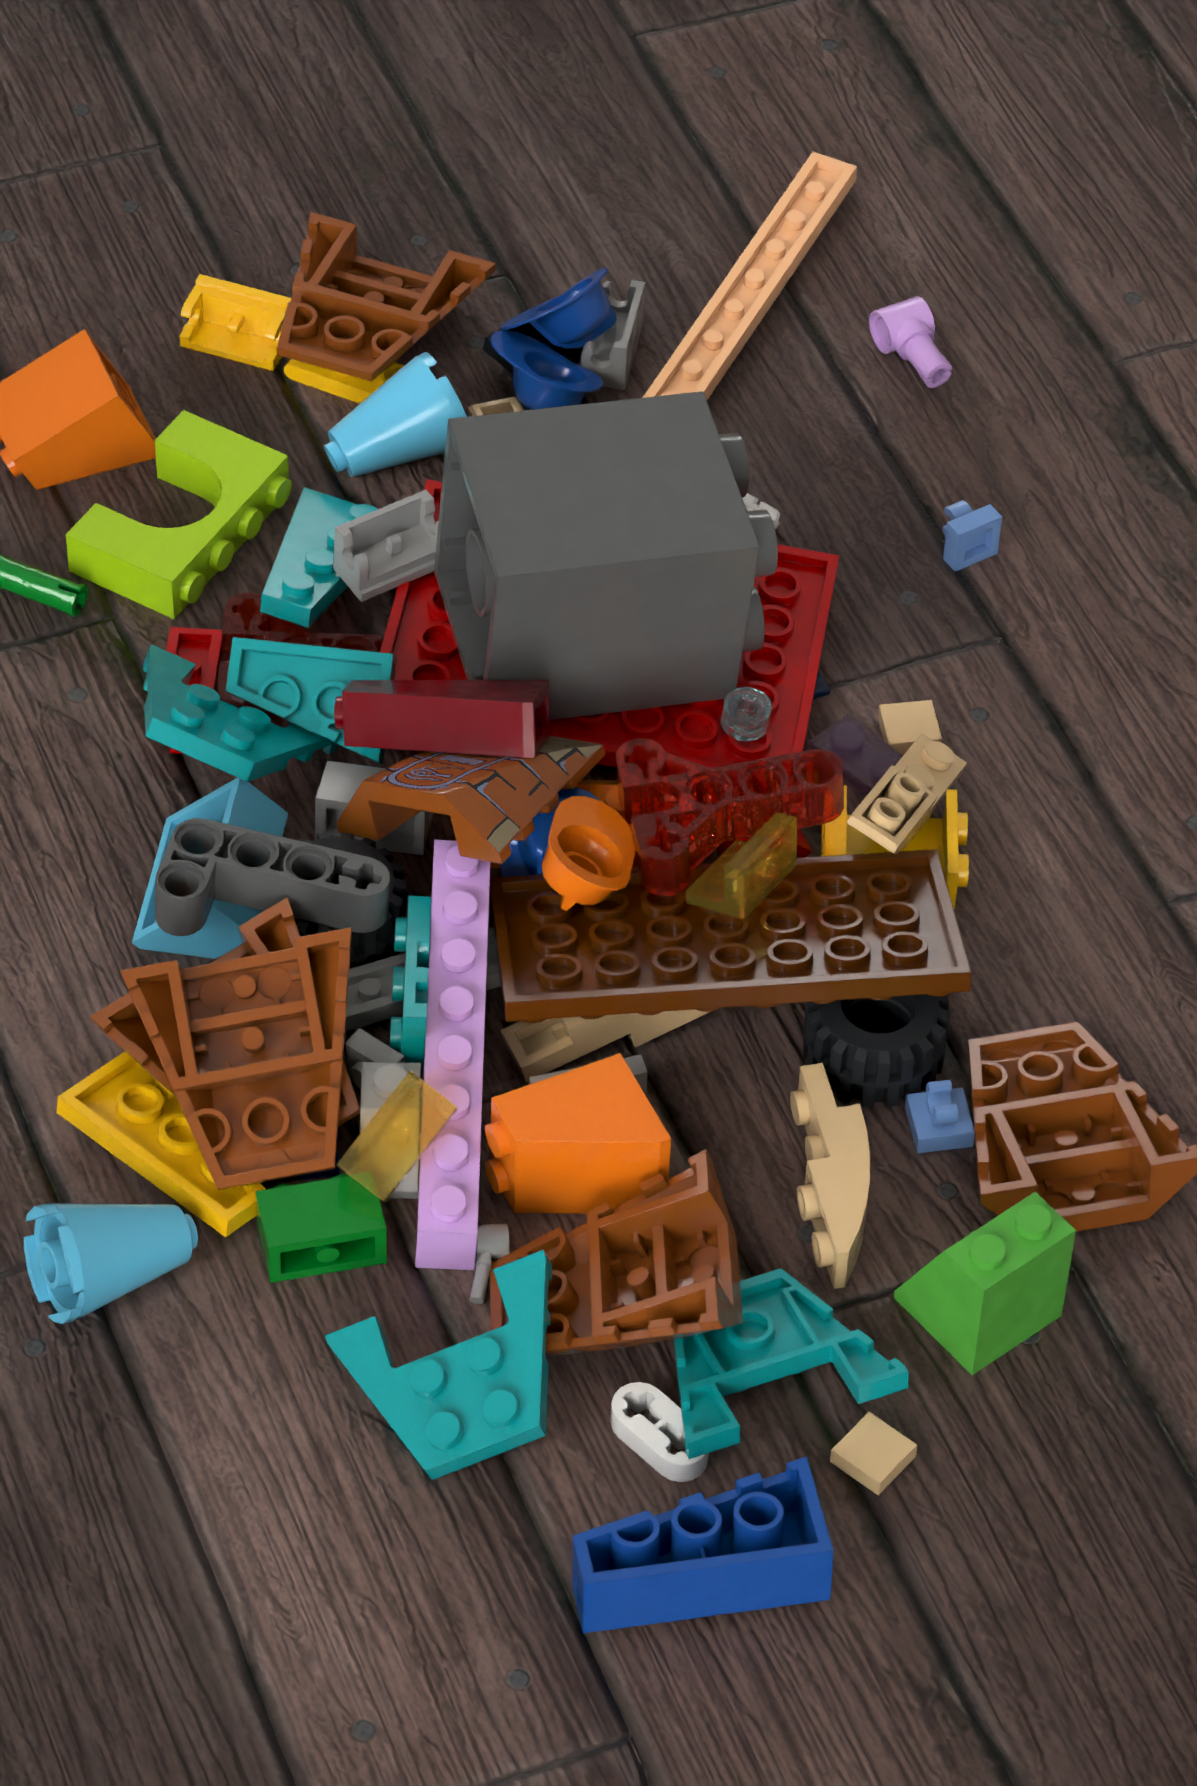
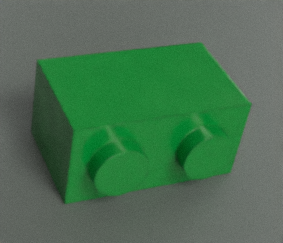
(320, 1228)

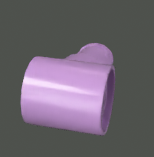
(910, 332)

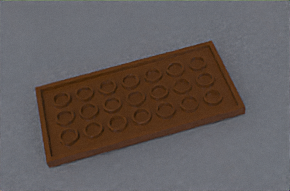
(820, 937)

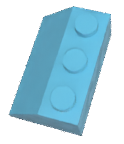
(232, 804)

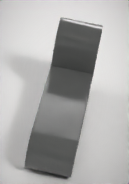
(259, 870)

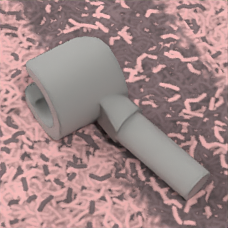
(491, 1244)

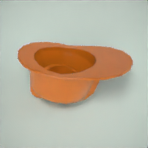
(587, 852)

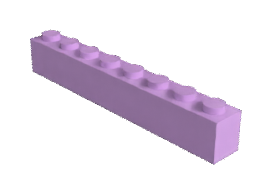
(454, 1058)

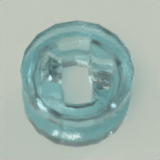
(740, 724)

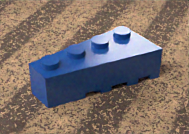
(707, 1555)

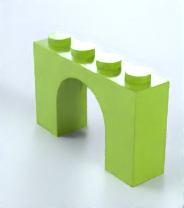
(172, 565)

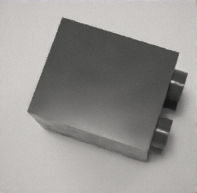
(603, 552)

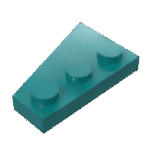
(303, 682)
(411, 981)

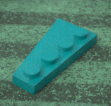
(303, 573)

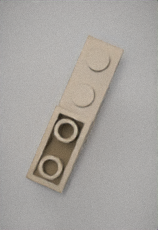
(907, 794)
(555, 1042)
(835, 1173)

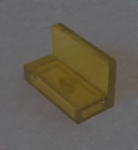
(748, 869)
(397, 1136)

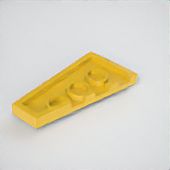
(148, 1131)

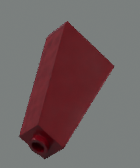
(446, 716)

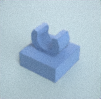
(970, 534)
(939, 1118)

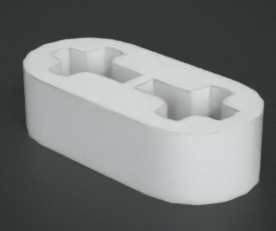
(654, 1437)

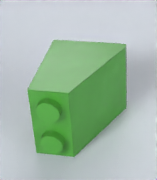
(994, 1284)

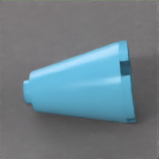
(396, 422)
(102, 1251)

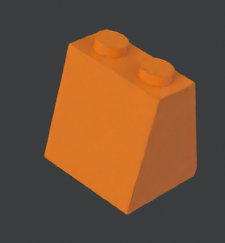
(71, 416)
(575, 1141)

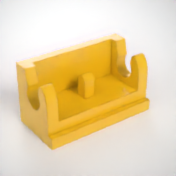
(234, 322)

